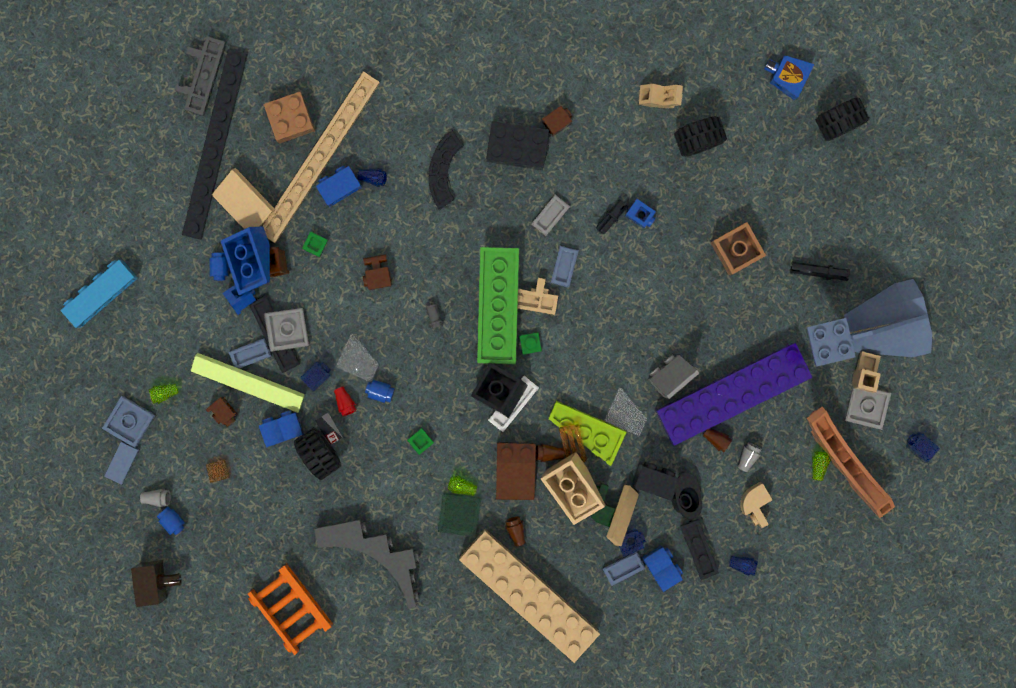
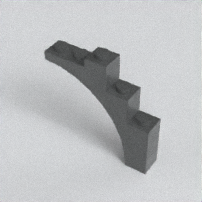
(398, 562)

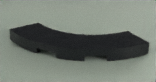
(439, 169)

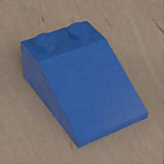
(248, 258)

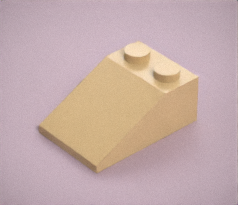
(573, 488)

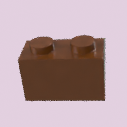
(515, 470)

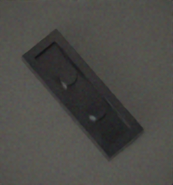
(699, 549)

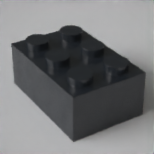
(517, 145)

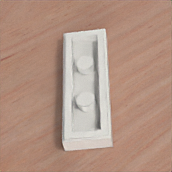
(503, 422)

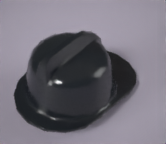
(687, 496)

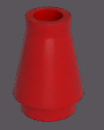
(344, 402)

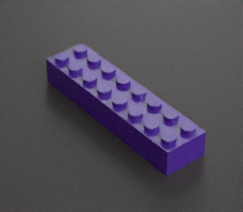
(733, 393)

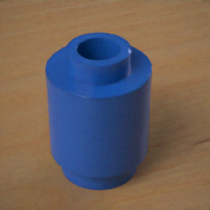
(218, 266)
(379, 391)
(171, 521)

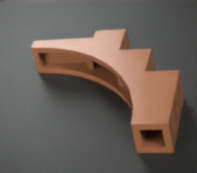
(848, 464)

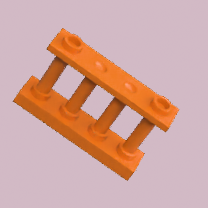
(298, 591)

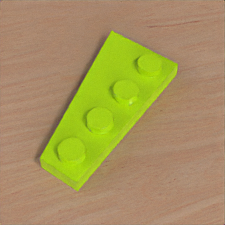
(596, 434)

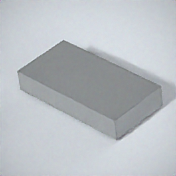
(550, 215)

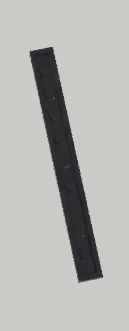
(214, 144)

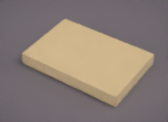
(243, 200)

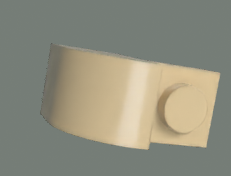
(660, 96)
(866, 374)
(752, 501)

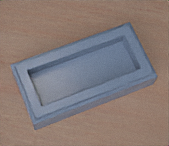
(564, 266)
(250, 353)
(121, 463)
(623, 568)

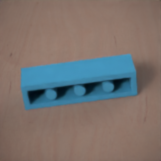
(99, 293)

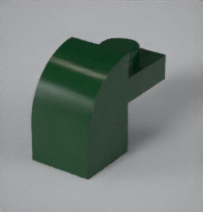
(604, 515)

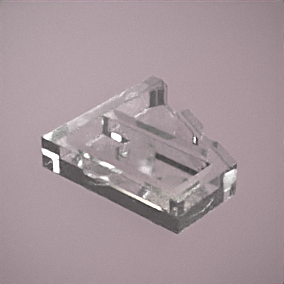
(357, 360)
(625, 414)

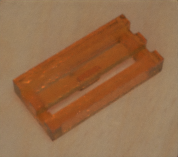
(579, 440)

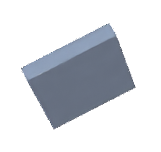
(128, 421)

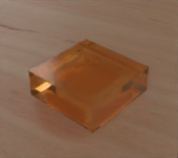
(217, 471)

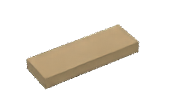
(622, 515)

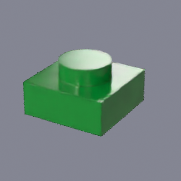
(315, 244)
(530, 343)
(420, 441)

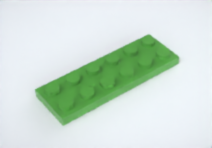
(498, 305)

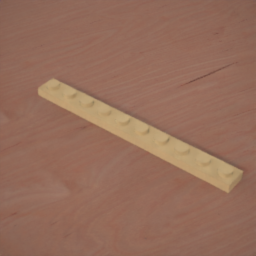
(320, 156)

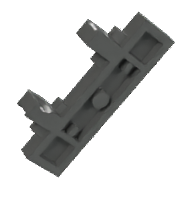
(208, 62)

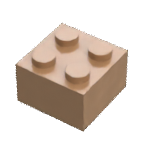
(289, 117)
(738, 249)

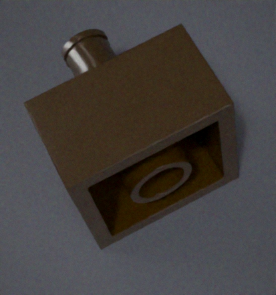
(151, 583)

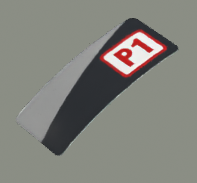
(328, 428)

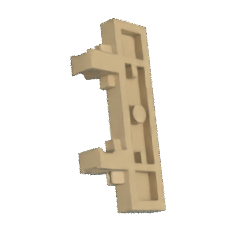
(537, 299)

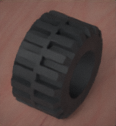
(842, 119)
(700, 136)
(317, 453)

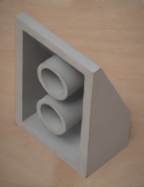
(672, 376)

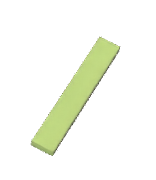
(247, 382)

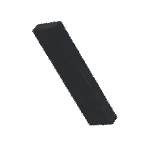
(286, 358)

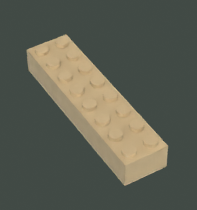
(529, 595)

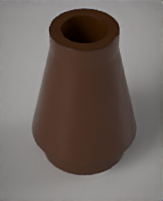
(717, 439)
(548, 453)
(516, 530)

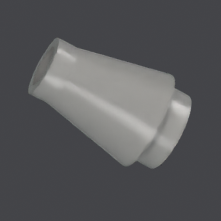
(749, 456)
(156, 497)

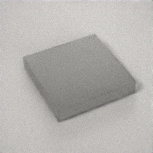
(286, 329)
(867, 408)

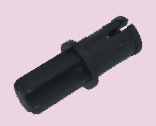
(611, 217)

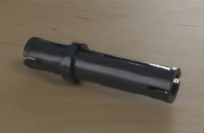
(828, 272)

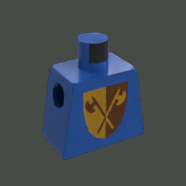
(789, 75)

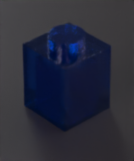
(316, 375)
(922, 447)

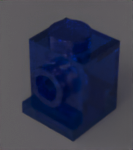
(627, 549)

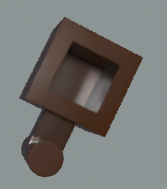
(378, 277)

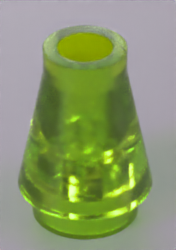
(162, 392)
(820, 464)
(461, 486)

